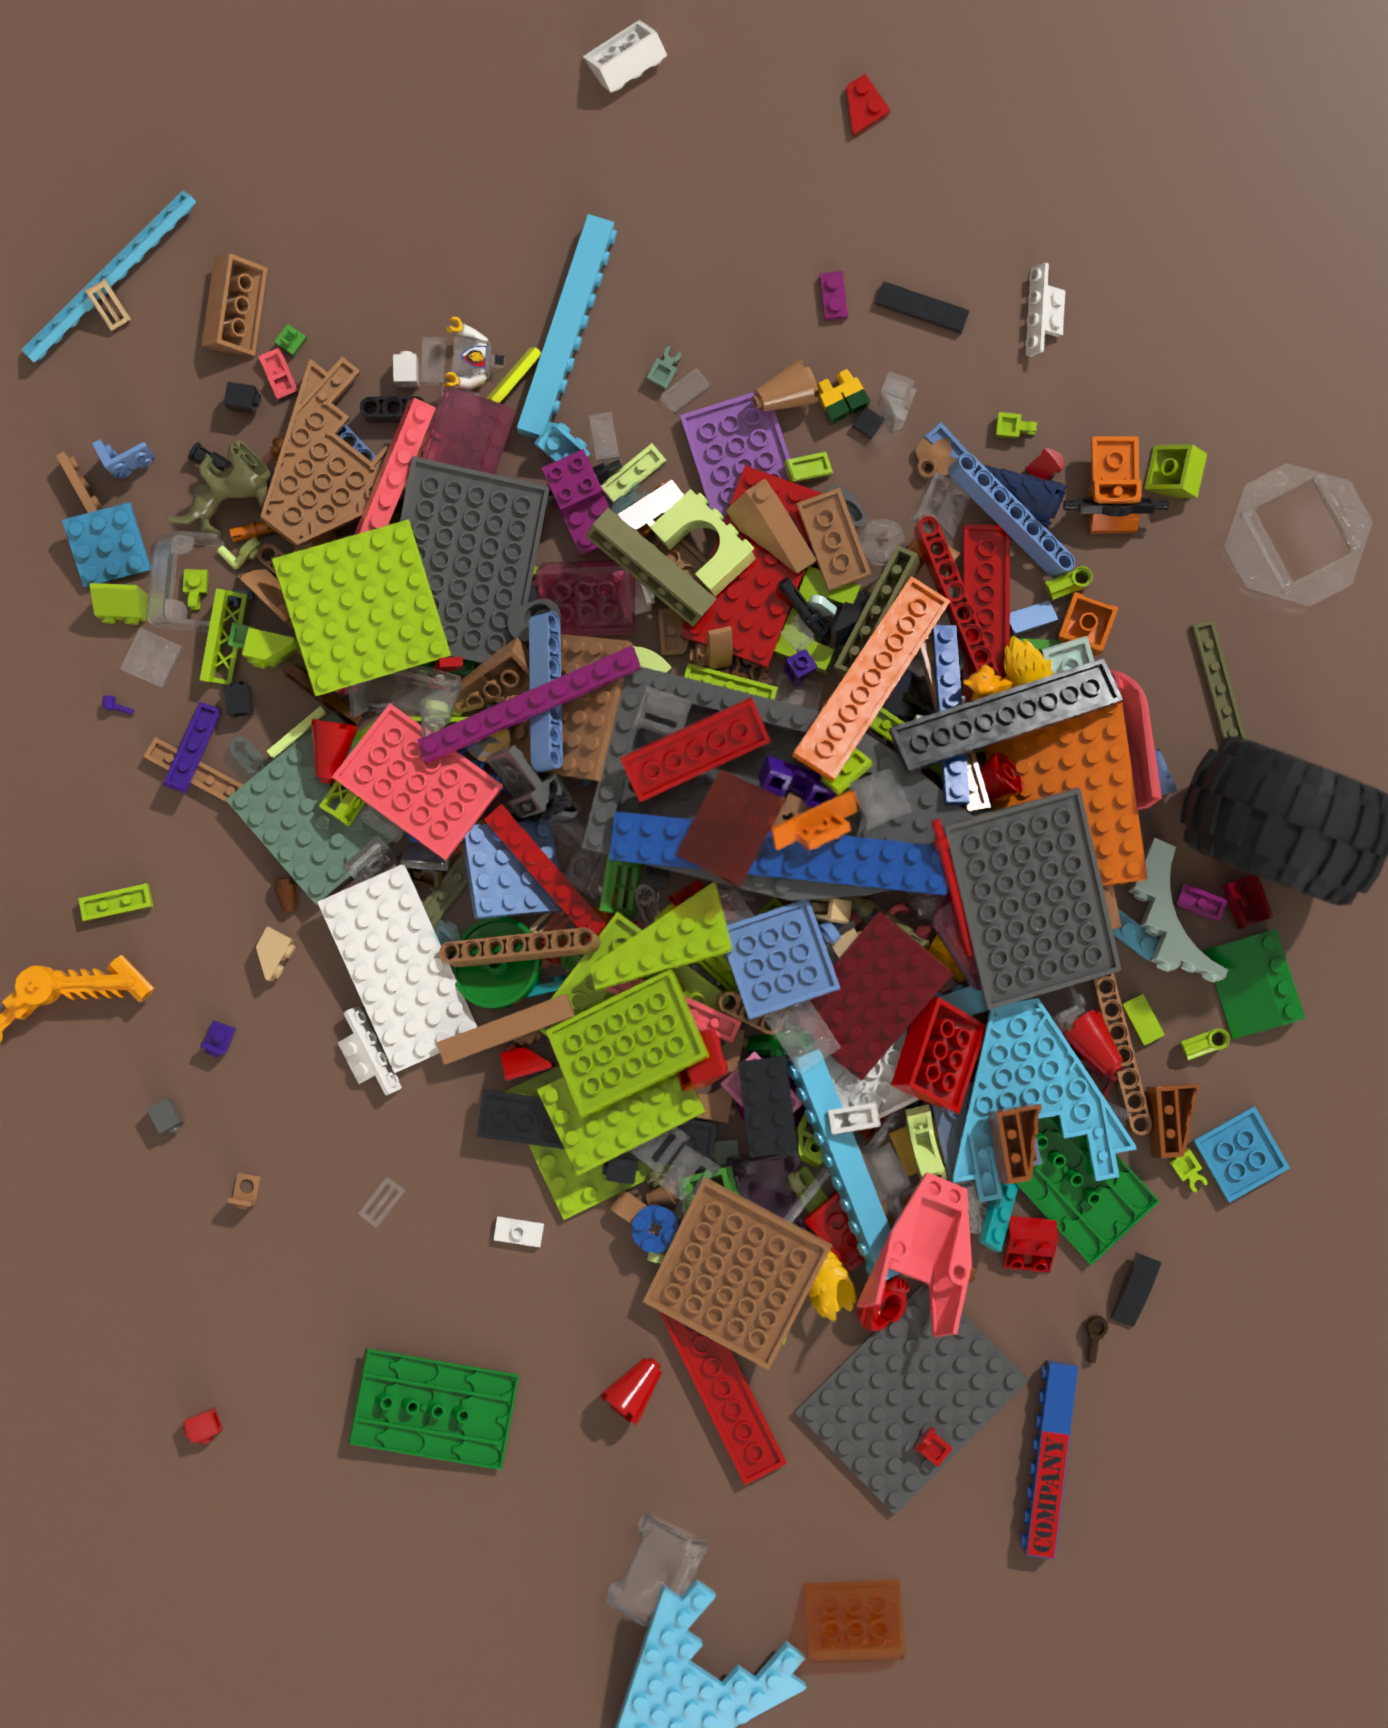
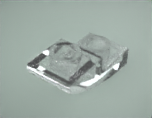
(857, 1090)

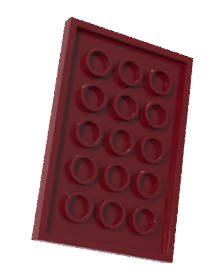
(882, 989)

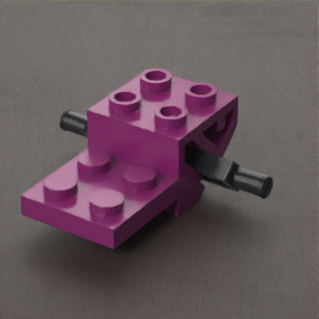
(578, 494)

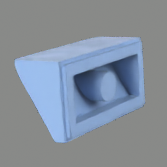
(1032, 618)

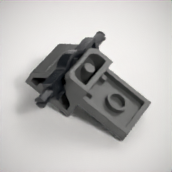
(534, 797)

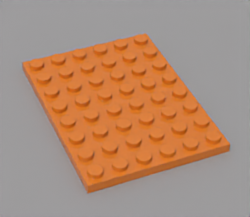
(1095, 757)

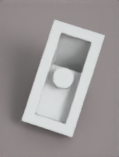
(854, 1118)

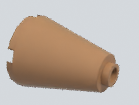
(787, 389)

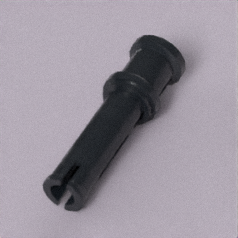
(807, 614)

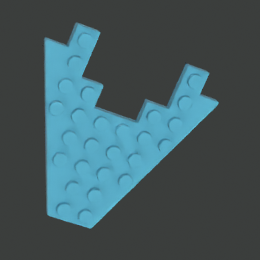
(1026, 1063)
(677, 1693)

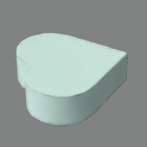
(822, 605)

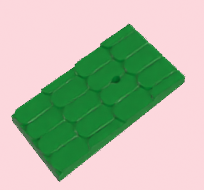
(1086, 1210)
(454, 1415)

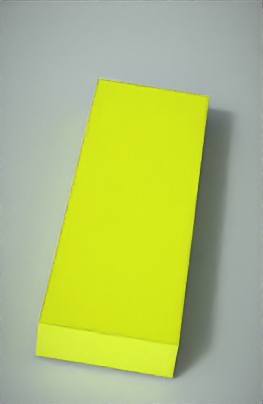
(514, 375)

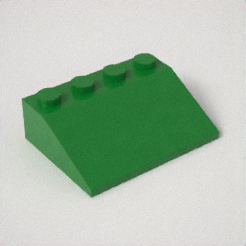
(1258, 984)

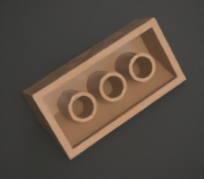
(234, 305)

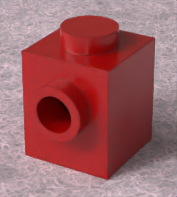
(202, 1426)

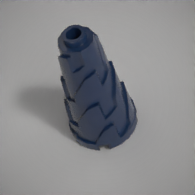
(1036, 494)

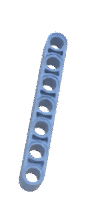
(1011, 515)
(545, 667)

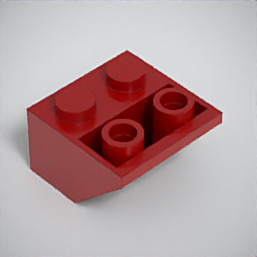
(707, 1070)
(1030, 1244)

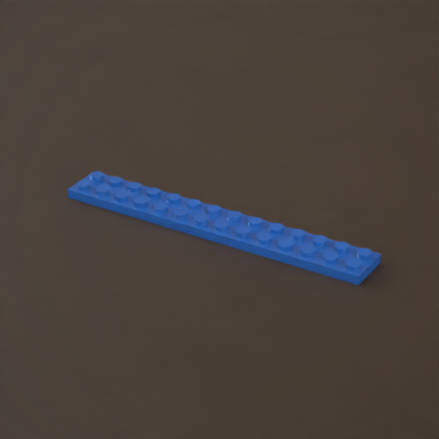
(838, 861)

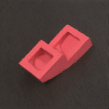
(278, 373)

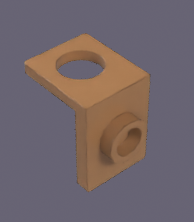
(243, 1200)

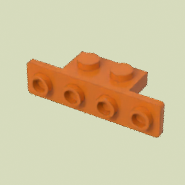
(817, 824)

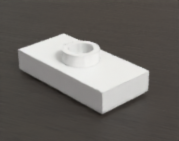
(518, 1231)

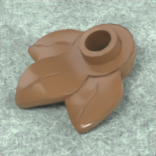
(935, 454)

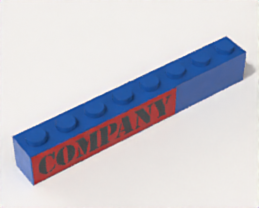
(1049, 1460)

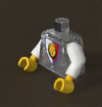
(471, 357)

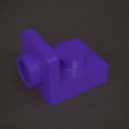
(798, 667)
(218, 1039)

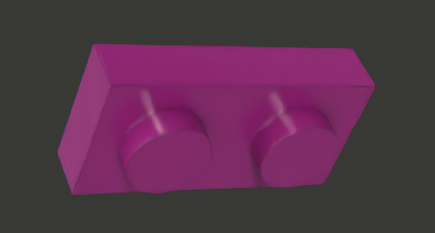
(833, 295)
(1201, 902)

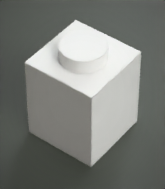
(406, 370)

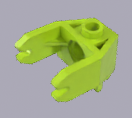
(804, 1142)

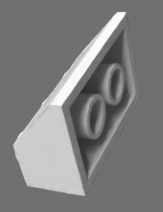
(626, 56)

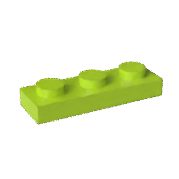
(115, 902)

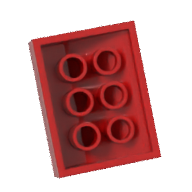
(939, 1055)

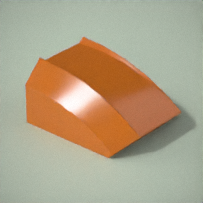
(1088, 619)

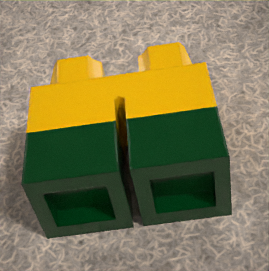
(843, 399)

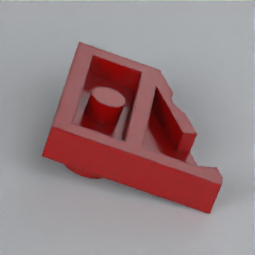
(865, 104)

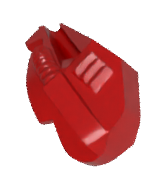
(890, 1308)

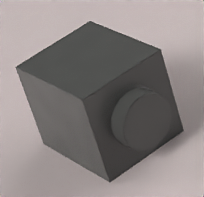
(165, 1116)

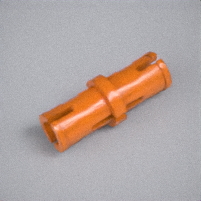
(250, 531)

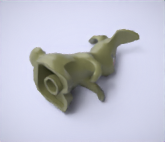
(242, 479)

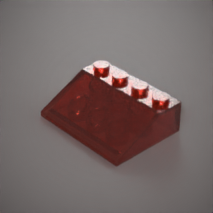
(730, 828)

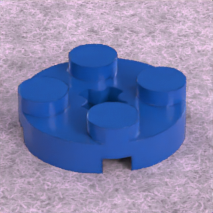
(642, 1222)

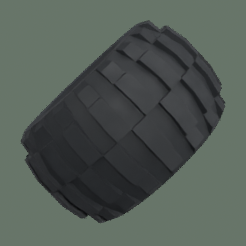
(1287, 820)

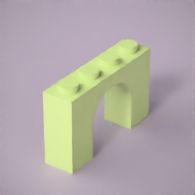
(693, 513)

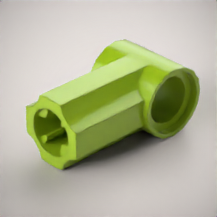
(1067, 584)
(1203, 1044)

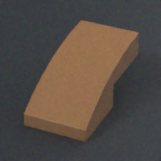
(719, 648)

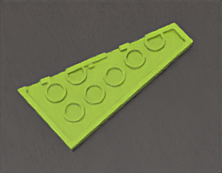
(681, 937)

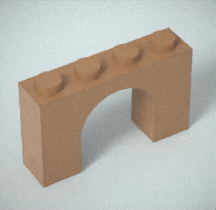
(719, 1103)

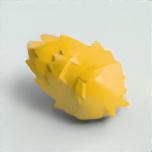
(1025, 663)
(832, 1289)

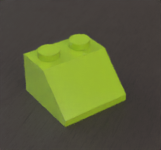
(1176, 470)
(119, 602)
(268, 648)

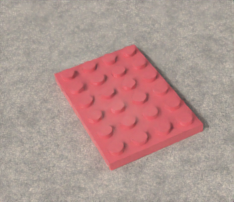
(427, 800)

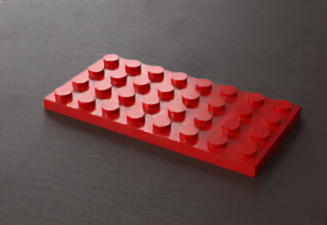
(752, 600)

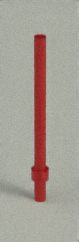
(941, 844)

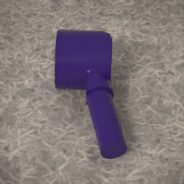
(109, 704)

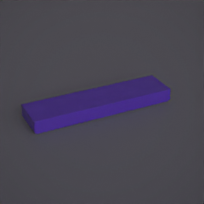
(192, 747)

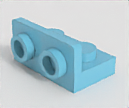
(558, 442)

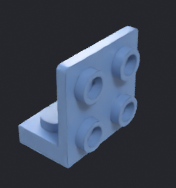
(123, 464)

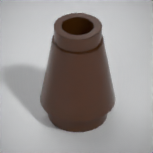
(286, 893)

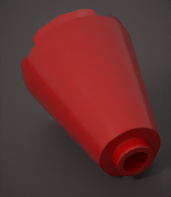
(330, 747)
(1000, 778)
(1094, 1042)
(633, 1390)

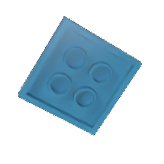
(106, 544)
(1241, 1154)

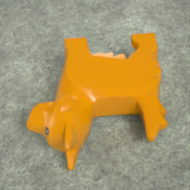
(986, 683)

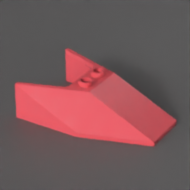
(932, 1247)

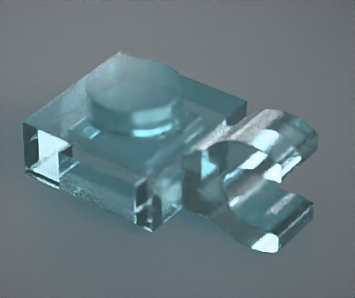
(623, 503)

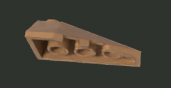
(766, 521)
(496, 678)

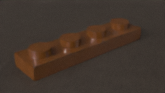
(330, 700)

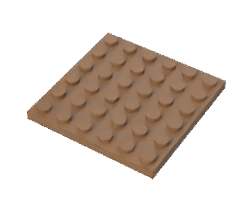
(586, 719)
(737, 1273)

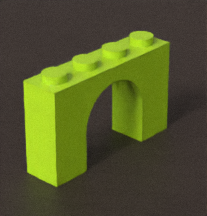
(813, 584)

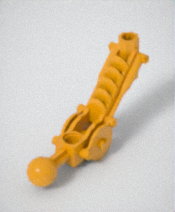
(44, 986)

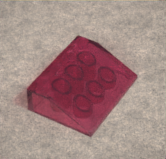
(468, 431)
(591, 596)

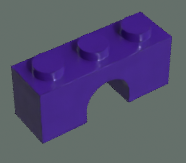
(780, 776)

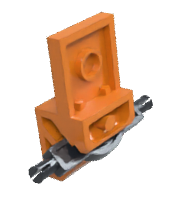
(1115, 487)

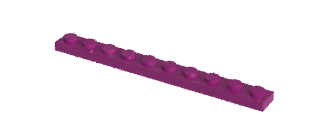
(529, 704)

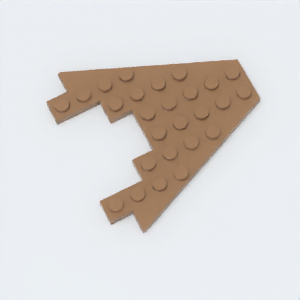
(318, 475)

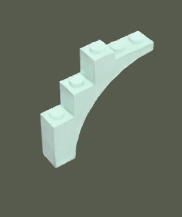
(1161, 919)

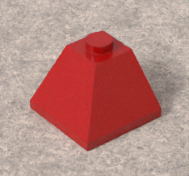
(522, 1061)

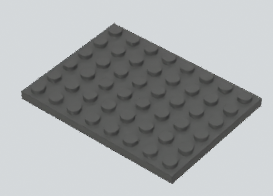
(476, 548)
(1032, 898)
(901, 1387)

